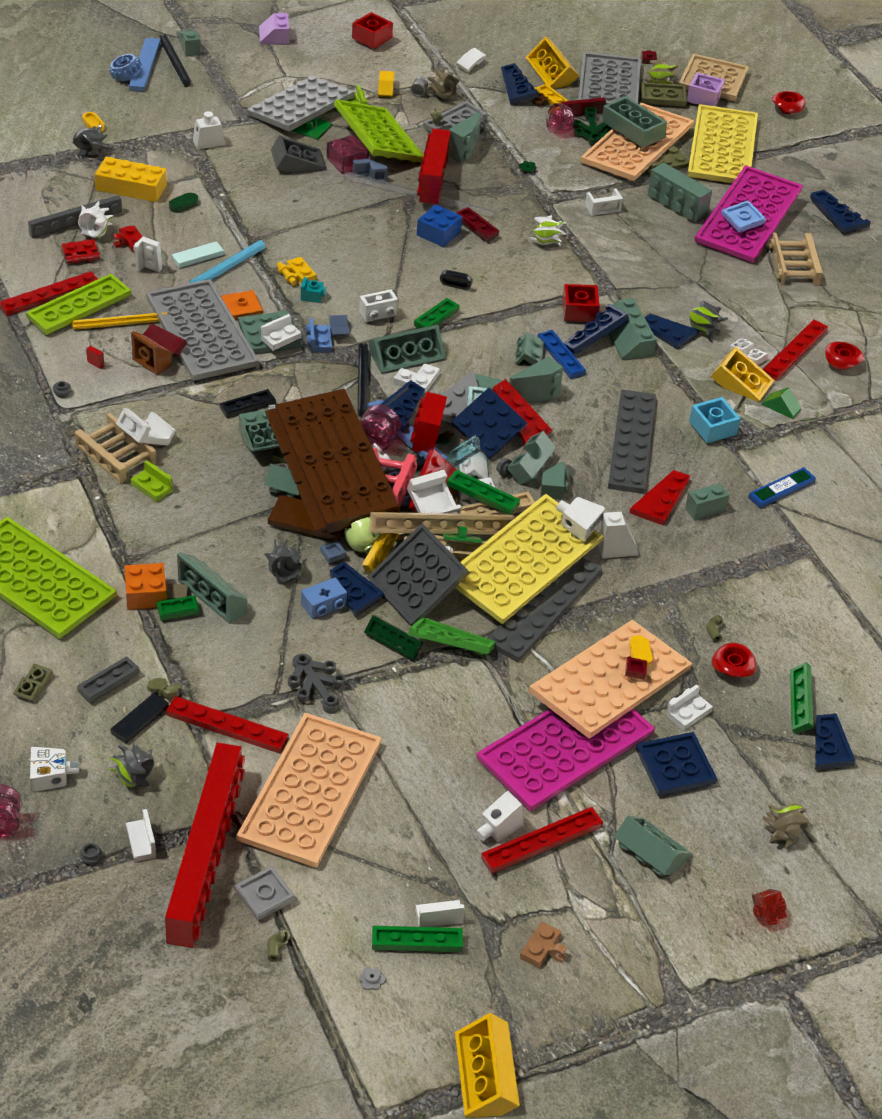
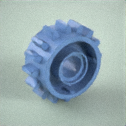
(125, 67)

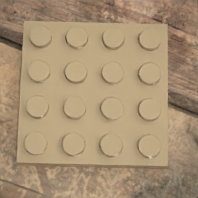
(732, 73)

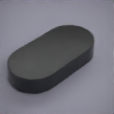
(456, 279)

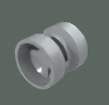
(419, 86)

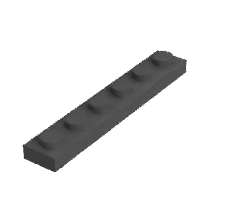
(70, 217)

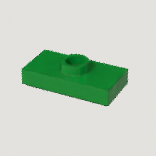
(177, 607)

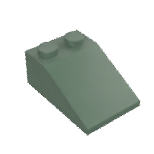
(464, 138)
(539, 381)

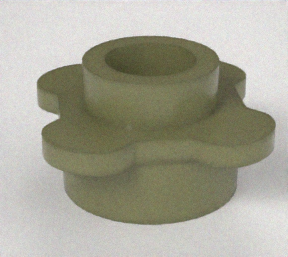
(436, 116)

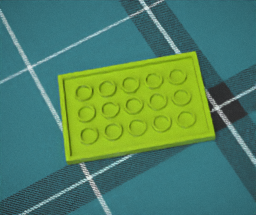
(379, 131)

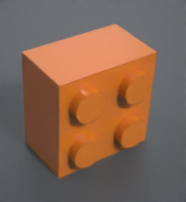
(145, 585)

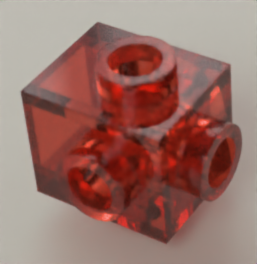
(769, 906)

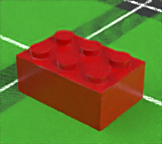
(428, 422)

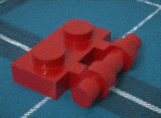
(80, 251)

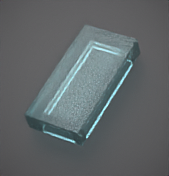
(464, 451)

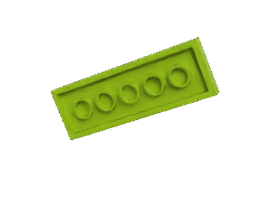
(78, 304)

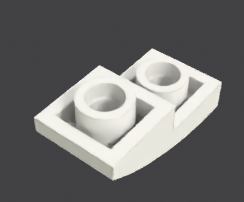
(470, 59)
(748, 349)

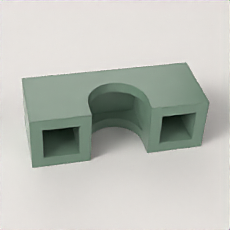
(527, 465)

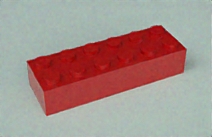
(433, 166)

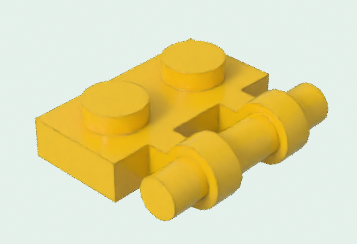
(296, 270)

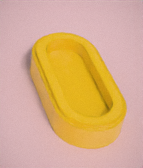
(91, 119)
(640, 648)

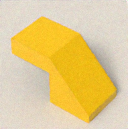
(386, 84)

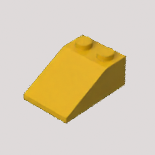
(742, 375)

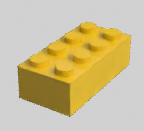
(130, 179)

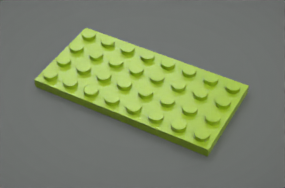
(46, 582)

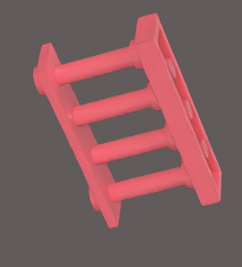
(402, 480)

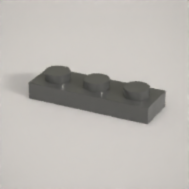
(108, 679)

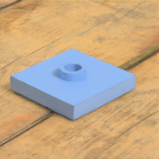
(743, 216)

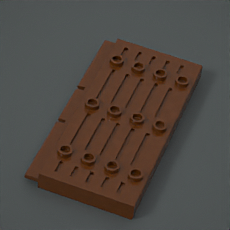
(331, 460)

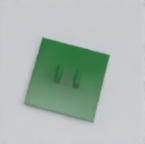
(314, 128)
(462, 536)

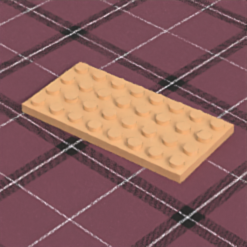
(626, 158)
(593, 685)
(309, 790)

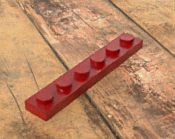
(45, 294)
(795, 349)
(227, 724)
(541, 840)

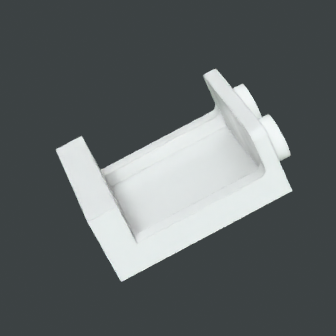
(148, 431)
(432, 494)

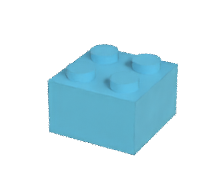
(714, 420)

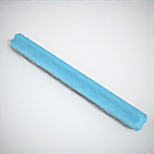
(231, 262)

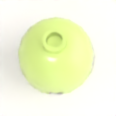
(360, 537)

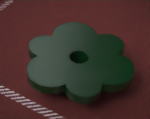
(527, 167)
(445, 437)

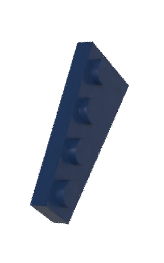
(517, 85)
(838, 213)
(601, 326)
(405, 401)

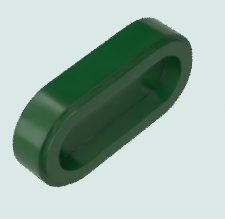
(183, 202)

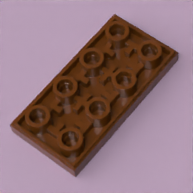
(292, 515)

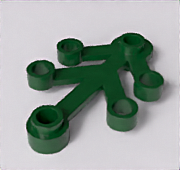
(594, 137)

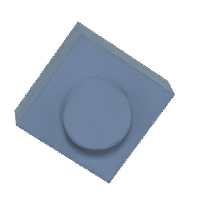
(333, 551)

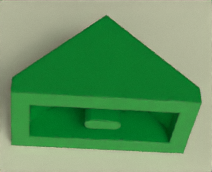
(783, 403)

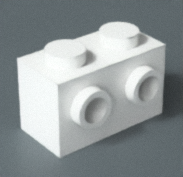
(378, 305)

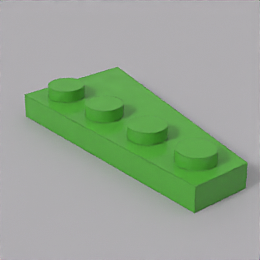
(449, 635)

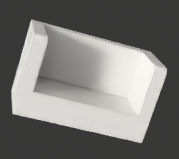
(604, 205)

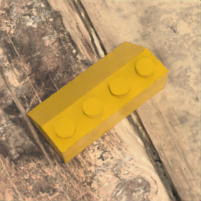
(552, 65)
(486, 1067)

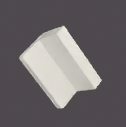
(475, 466)
(141, 838)
(440, 913)

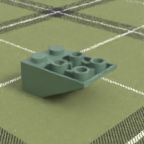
(257, 431)

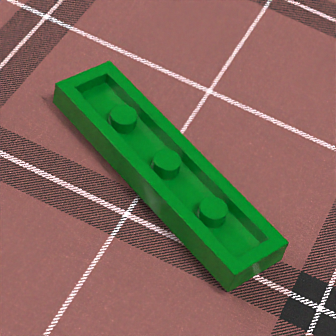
(483, 492)
(801, 698)
(417, 938)

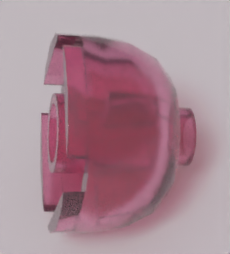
(560, 119)

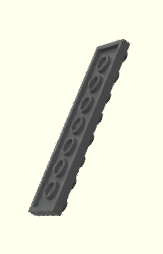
(632, 441)
(533, 620)

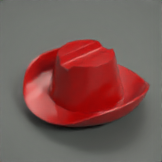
(789, 102)
(843, 355)
(734, 660)

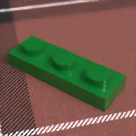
(437, 314)

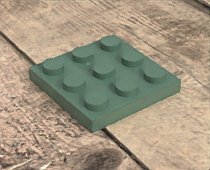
(251, 329)

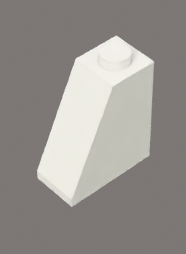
(616, 537)

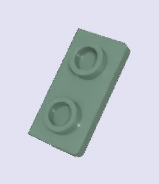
(529, 348)

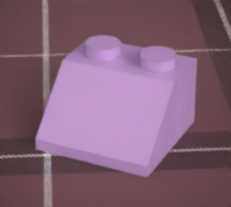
(275, 29)
(705, 90)

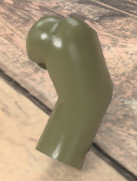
(713, 626)
(276, 942)

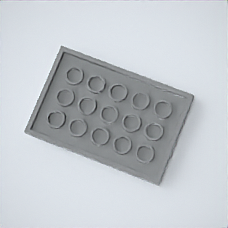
(609, 77)
(300, 103)

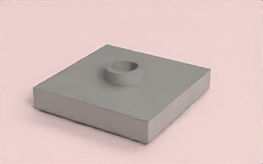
(264, 893)

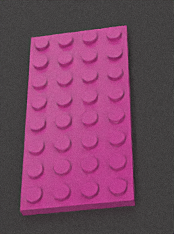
(768, 194)
(553, 755)

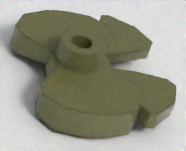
(158, 685)

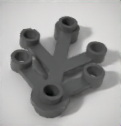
(305, 664)

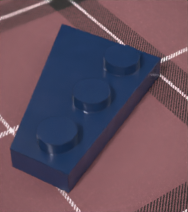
(670, 331)
(360, 591)
(831, 743)

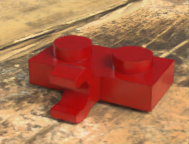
(127, 236)

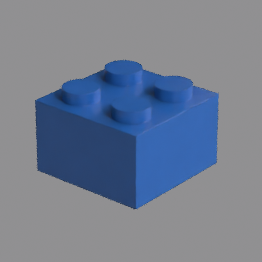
(439, 225)

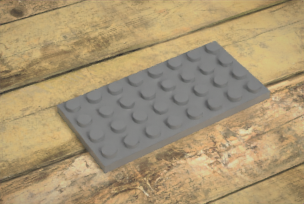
(206, 324)

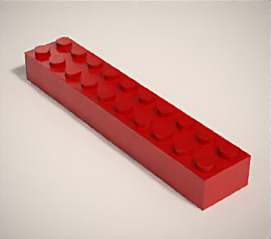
(204, 846)

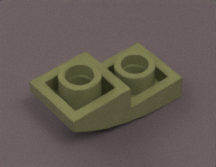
(33, 683)

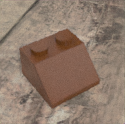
(150, 353)

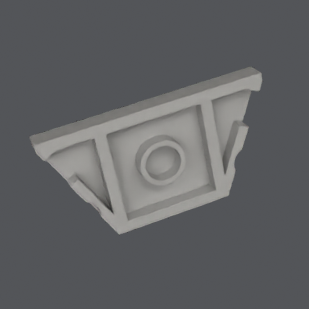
(457, 397)

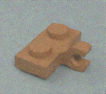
(543, 944)

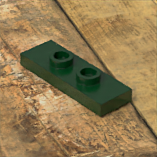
(393, 637)

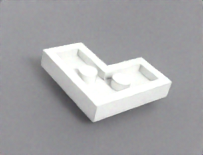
(424, 377)

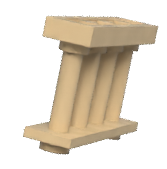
(809, 253)
(107, 460)

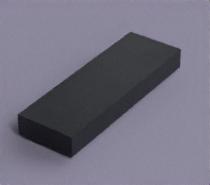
(247, 403)
(139, 718)

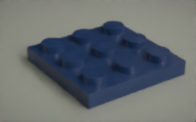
(490, 421)
(676, 763)

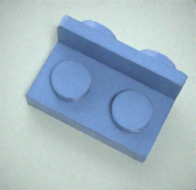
(318, 337)

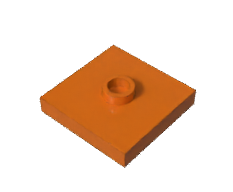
(242, 304)

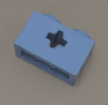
(323, 598)

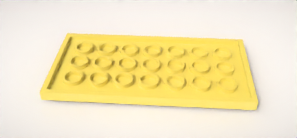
(722, 143)
(522, 560)

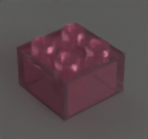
(345, 150)

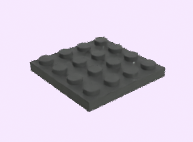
(418, 574)

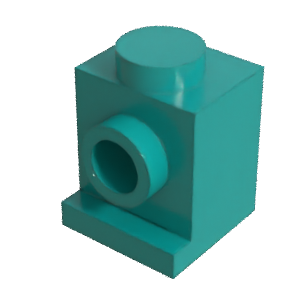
(312, 290)

